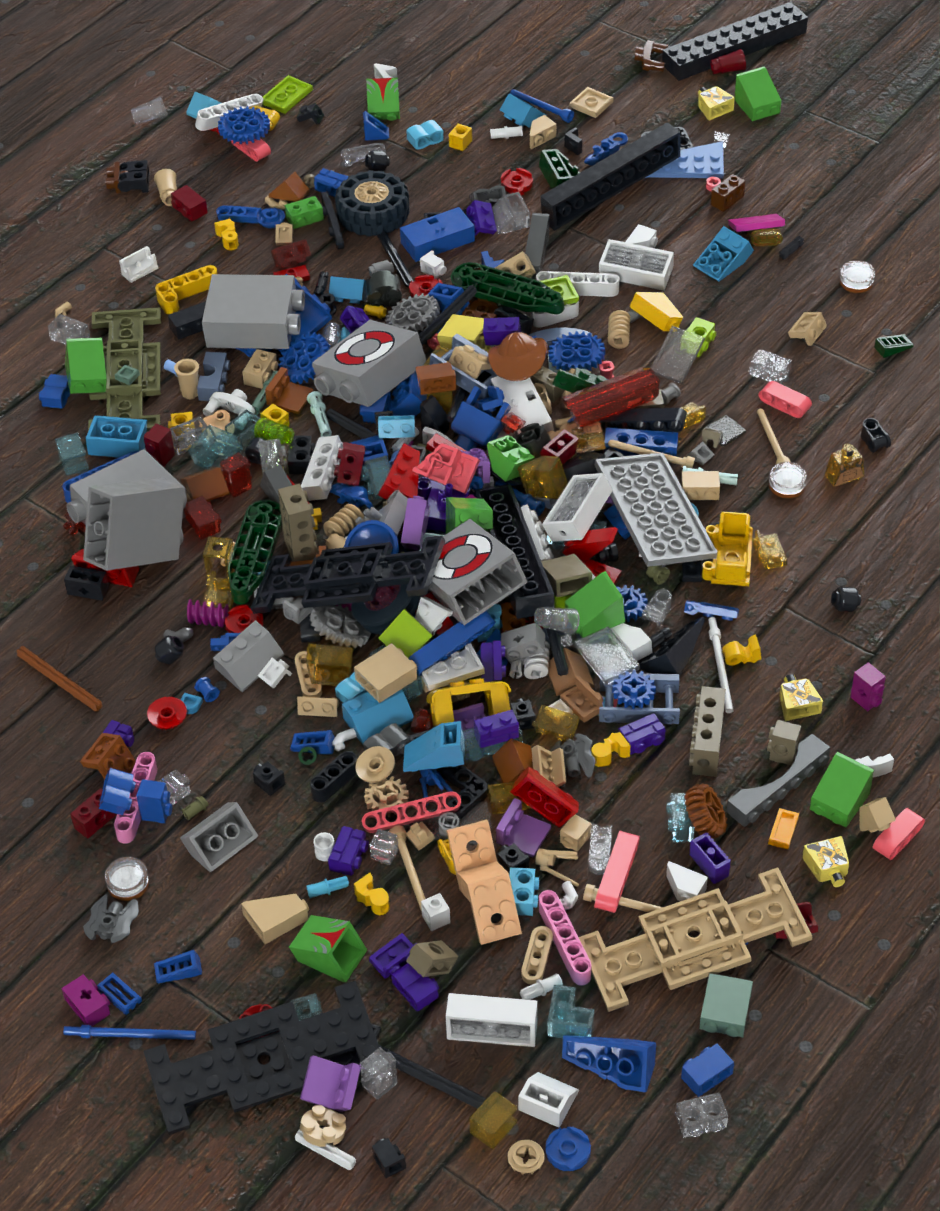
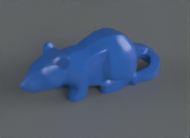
(607, 148)
(352, 494)

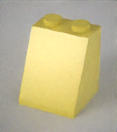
(466, 326)

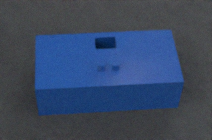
(437, 233)

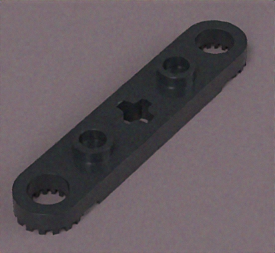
(334, 229)

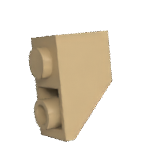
(541, 131)
(876, 815)

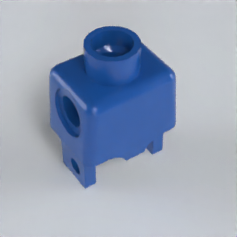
(475, 426)

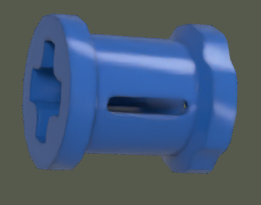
(207, 689)

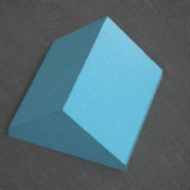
(200, 102)

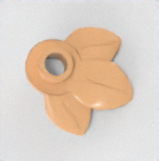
(214, 420)

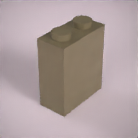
(567, 574)

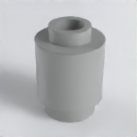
(380, 266)

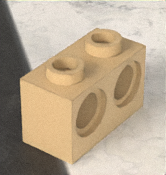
(515, 263)

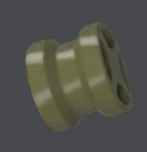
(658, 573)

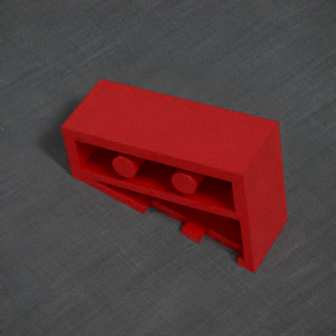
(401, 475)

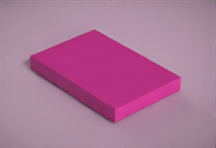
(756, 222)

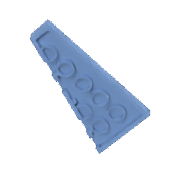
(695, 162)

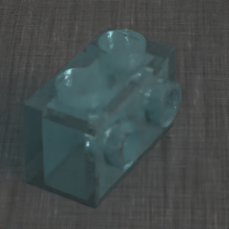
(679, 822)

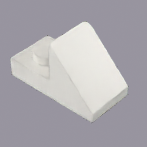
(384, 71)

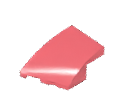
(449, 466)

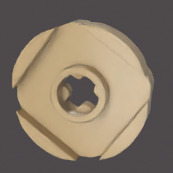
(320, 1116)

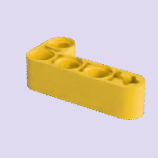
(183, 286)

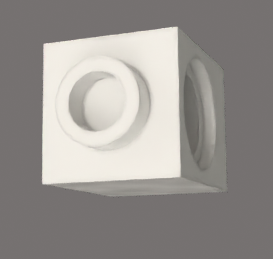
(435, 912)

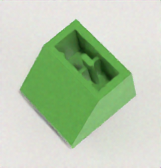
(507, 456)

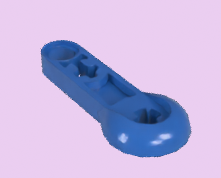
(267, 217)

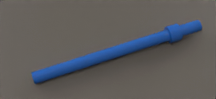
(87, 1031)

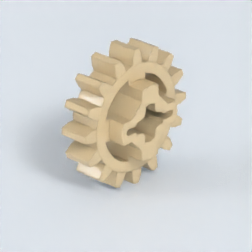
(385, 794)

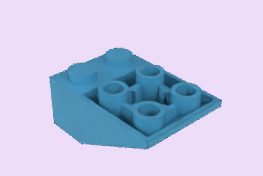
(724, 254)
(436, 748)

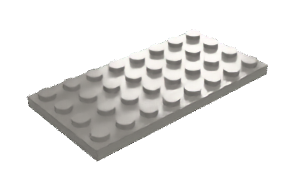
(656, 509)

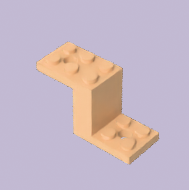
(484, 882)

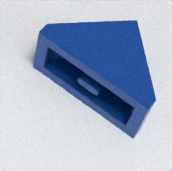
(374, 128)

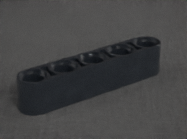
(648, 419)

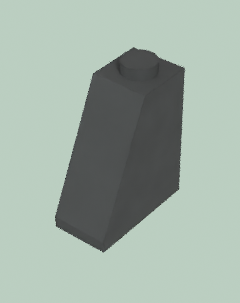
(273, 480)

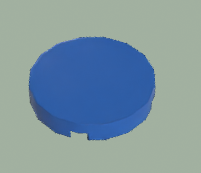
(568, 1149)

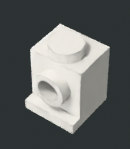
(432, 265)

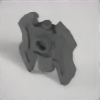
(577, 754)
(111, 922)

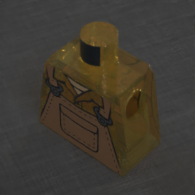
(590, 438)
(845, 466)

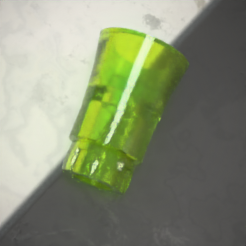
(272, 430)

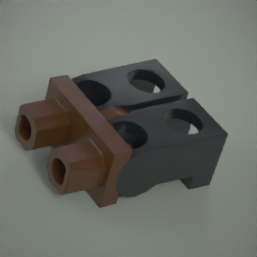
(128, 176)

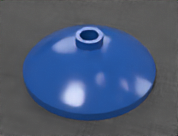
(371, 533)

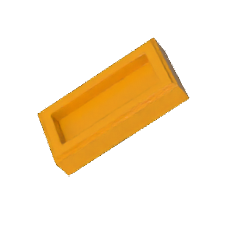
(783, 828)

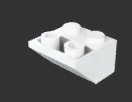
(546, 1098)

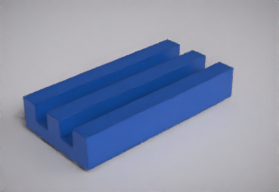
(129, 1004)

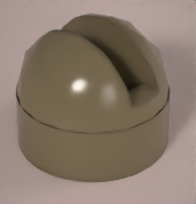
(310, 184)

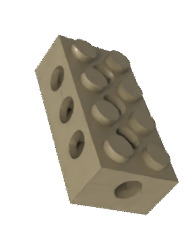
(297, 523)
(707, 731)

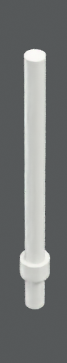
(715, 636)

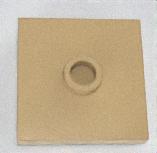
(591, 102)

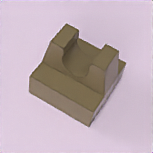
(715, 435)

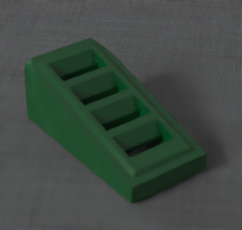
(885, 347)

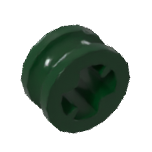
(309, 761)

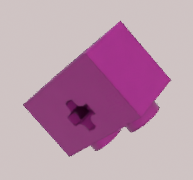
(868, 687)
(86, 1001)

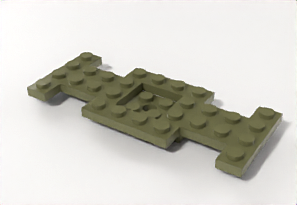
(128, 348)

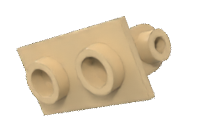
(317, 706)

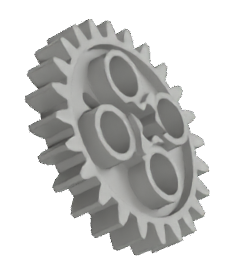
(414, 313)
(339, 625)

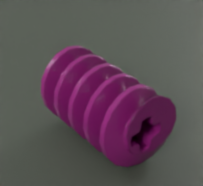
(206, 614)

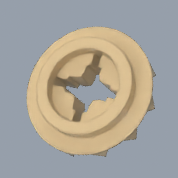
(519, 1150)

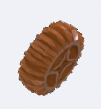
(705, 810)

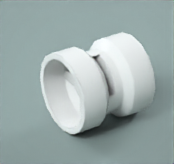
(323, 846)

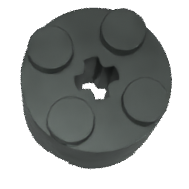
(383, 289)
(533, 438)

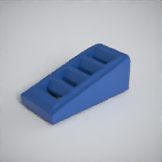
(323, 738)
(186, 972)

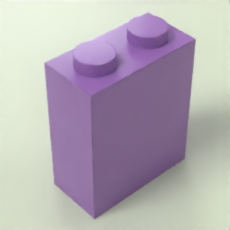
(415, 523)

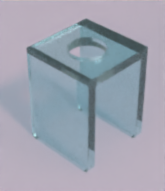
(243, 427)
(71, 454)

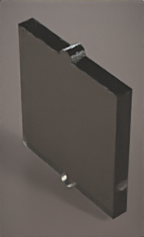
(731, 429)

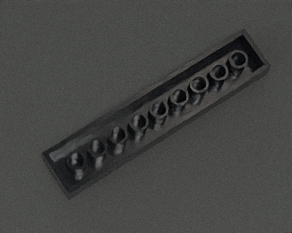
(748, 34)
(611, 175)
(513, 532)

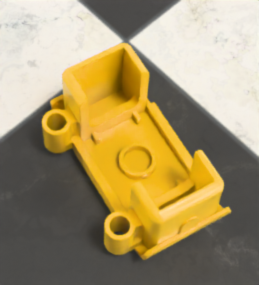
(733, 546)
(441, 705)

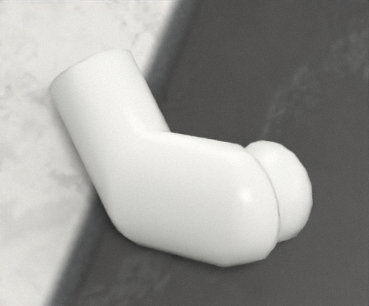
(341, 737)
(571, 896)

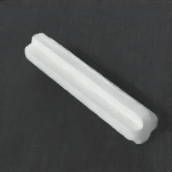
(330, 1152)

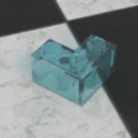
(212, 445)
(374, 473)
(565, 1017)

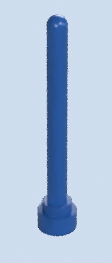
(566, 114)

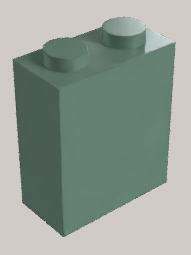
(726, 1005)

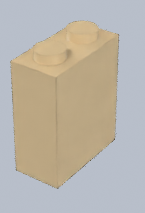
(385, 672)

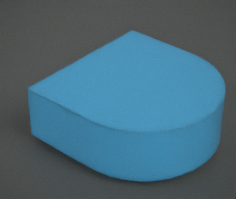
(192, 702)

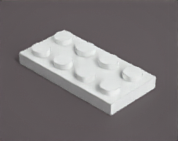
(536, 531)

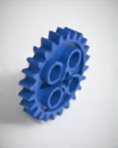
(243, 125)
(576, 351)
(301, 354)

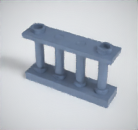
(462, 379)
(664, 684)

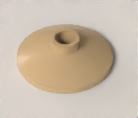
(373, 758)

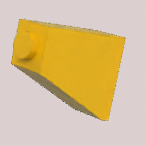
(656, 309)

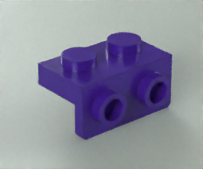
(482, 217)
(492, 661)
(391, 956)

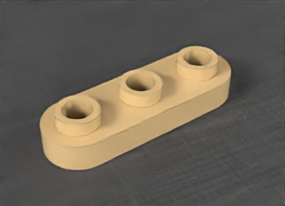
(307, 688)
(537, 948)

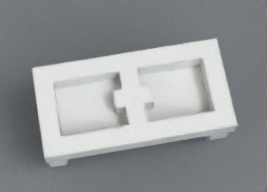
(138, 264)

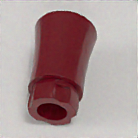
(728, 63)

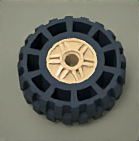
(372, 203)

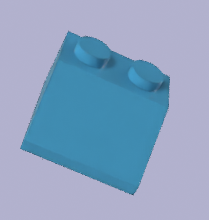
(520, 111)
(348, 288)

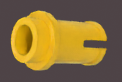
(379, 312)

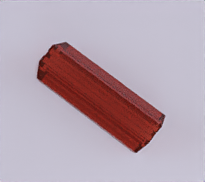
(613, 396)

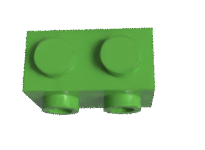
(304, 212)

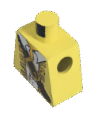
(715, 102)
(799, 698)
(827, 860)

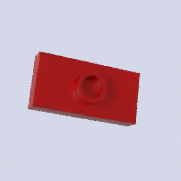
(300, 271)
(597, 568)

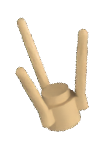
(547, 858)

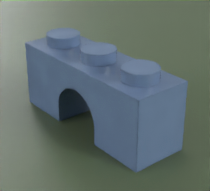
(215, 372)

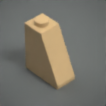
(275, 915)

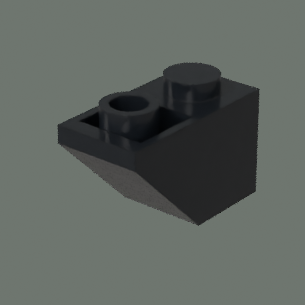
(433, 415)

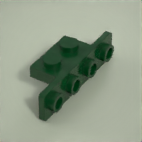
(577, 381)

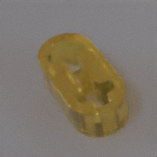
(766, 237)

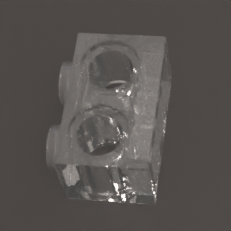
(67, 328)
(272, 454)
(699, 1110)

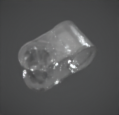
(658, 607)

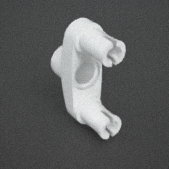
(232, 402)

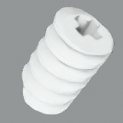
(537, 665)

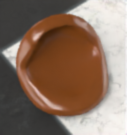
(518, 356)

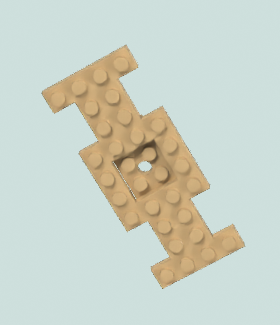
(668, 942)

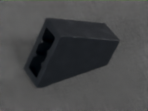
(581, 464)

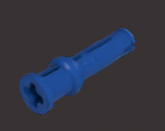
(524, 499)

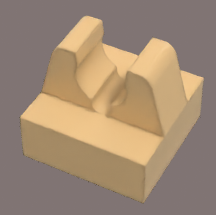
(420, 835)

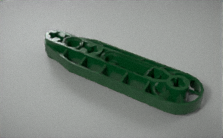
(508, 288)
(260, 524)

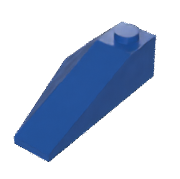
(407, 397)
(618, 1060)

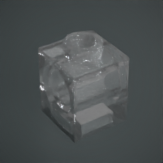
(177, 785)
(384, 846)

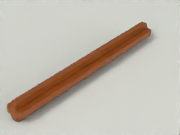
(59, 678)

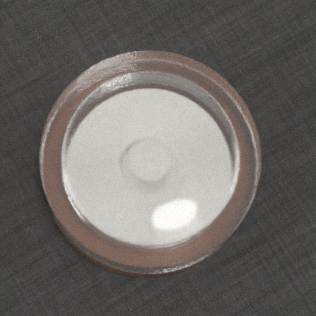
(857, 276)
(787, 480)
(127, 878)

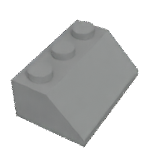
(247, 656)
(219, 836)

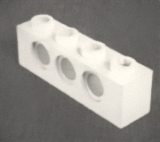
(321, 468)

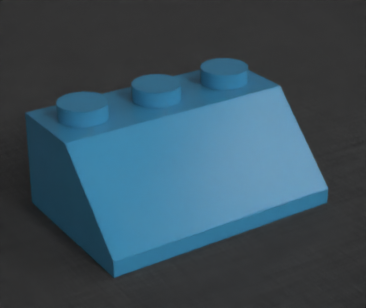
(115, 436)
(371, 717)

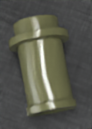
(195, 807)

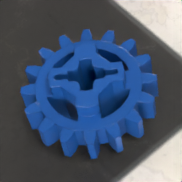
(633, 602)
(633, 689)

